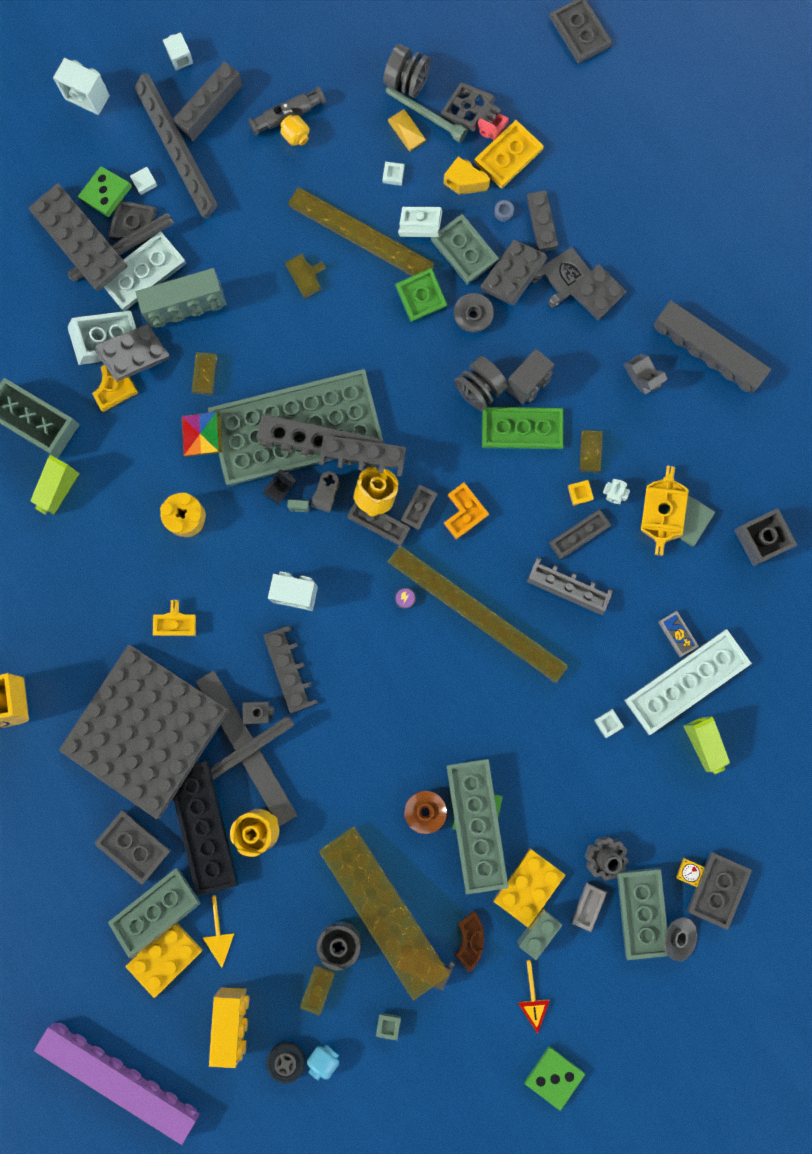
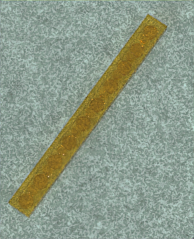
(477, 614)

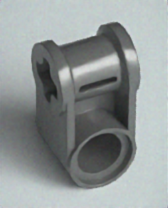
(325, 495)

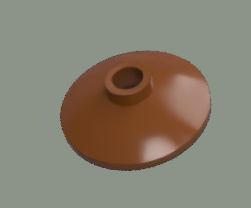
(431, 822)

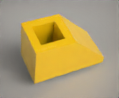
(465, 178)

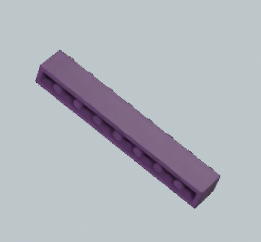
(117, 1082)

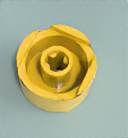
(375, 491)
(194, 515)
(245, 838)

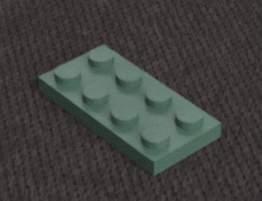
(154, 913)
(642, 913)

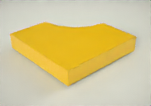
(112, 392)

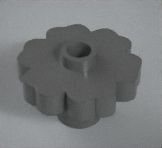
(606, 858)

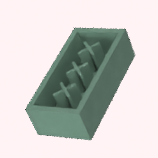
(181, 298)
(34, 419)

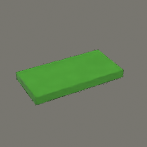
(522, 428)

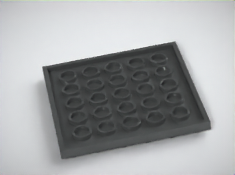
(144, 731)

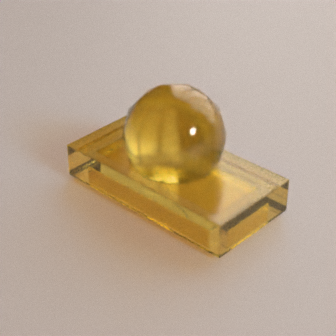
(590, 451)

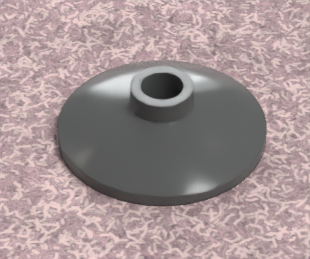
(475, 304)
(680, 939)

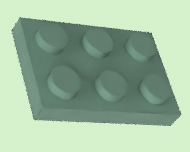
(465, 249)

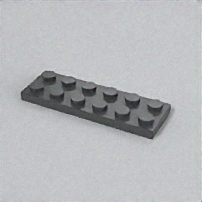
(78, 237)

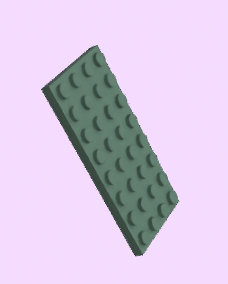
(332, 403)

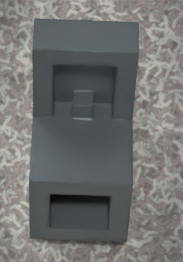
(644, 374)

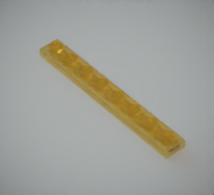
(359, 233)

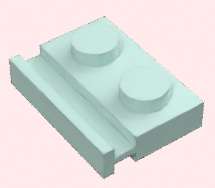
(420, 221)

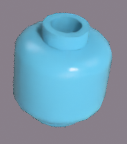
(323, 1062)

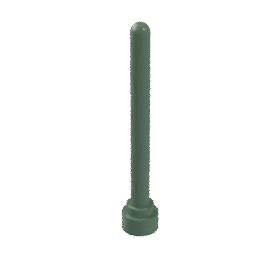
(457, 131)

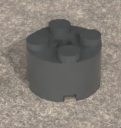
(345, 956)

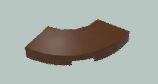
(472, 942)

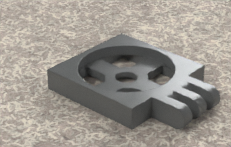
(486, 112)

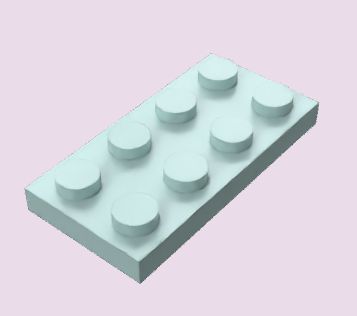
(146, 267)

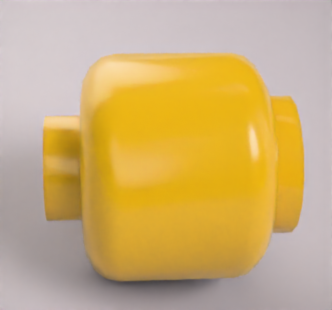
(295, 130)

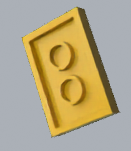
(508, 154)
(529, 887)
(164, 959)

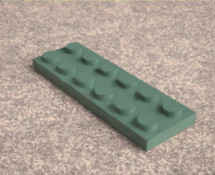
(477, 826)

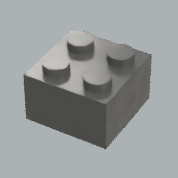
(529, 377)
(765, 537)

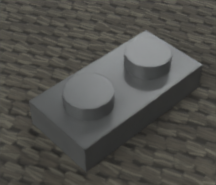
(418, 507)

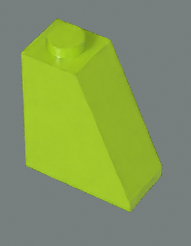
(53, 485)
(707, 744)

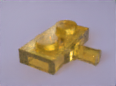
(305, 274)

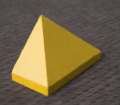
(406, 130)

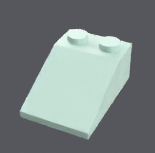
(95, 329)

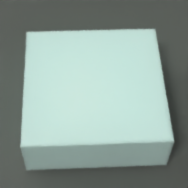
(393, 173)
(143, 180)
(609, 723)

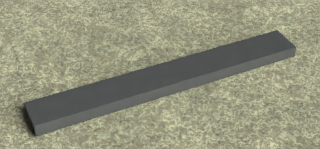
(255, 763)

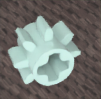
(616, 491)

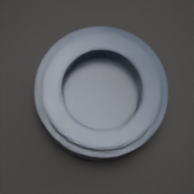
(504, 210)

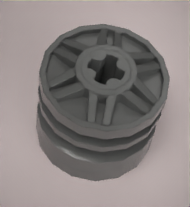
(406, 71)
(481, 383)

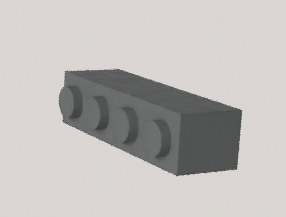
(208, 101)

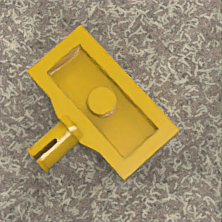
(174, 623)

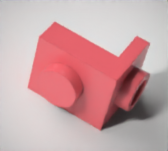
(493, 130)

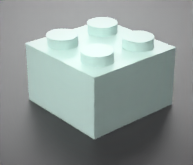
(81, 85)
(293, 591)

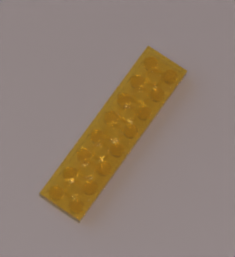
(384, 913)

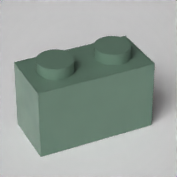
(539, 934)

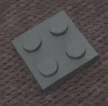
(598, 292)

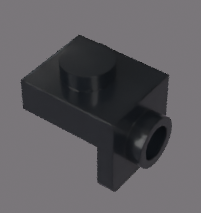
(279, 486)

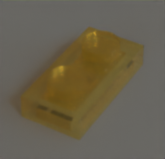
(204, 373)
(317, 990)

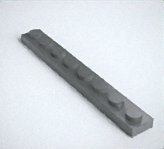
(175, 145)

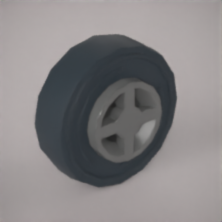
(282, 1069)

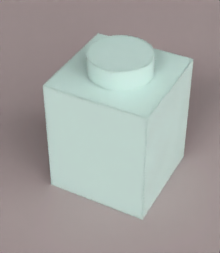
(178, 51)

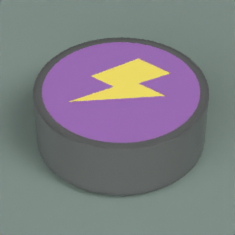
(405, 598)

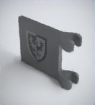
(564, 274)

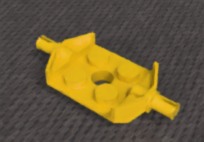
(664, 526)

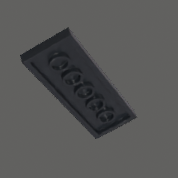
(204, 832)

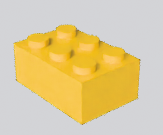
(228, 1027)

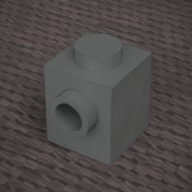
(257, 712)

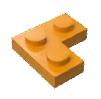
(469, 514)

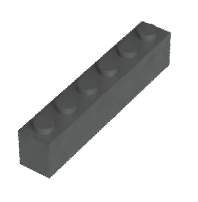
(711, 347)

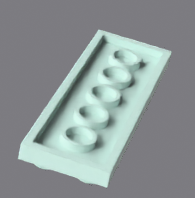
(687, 682)

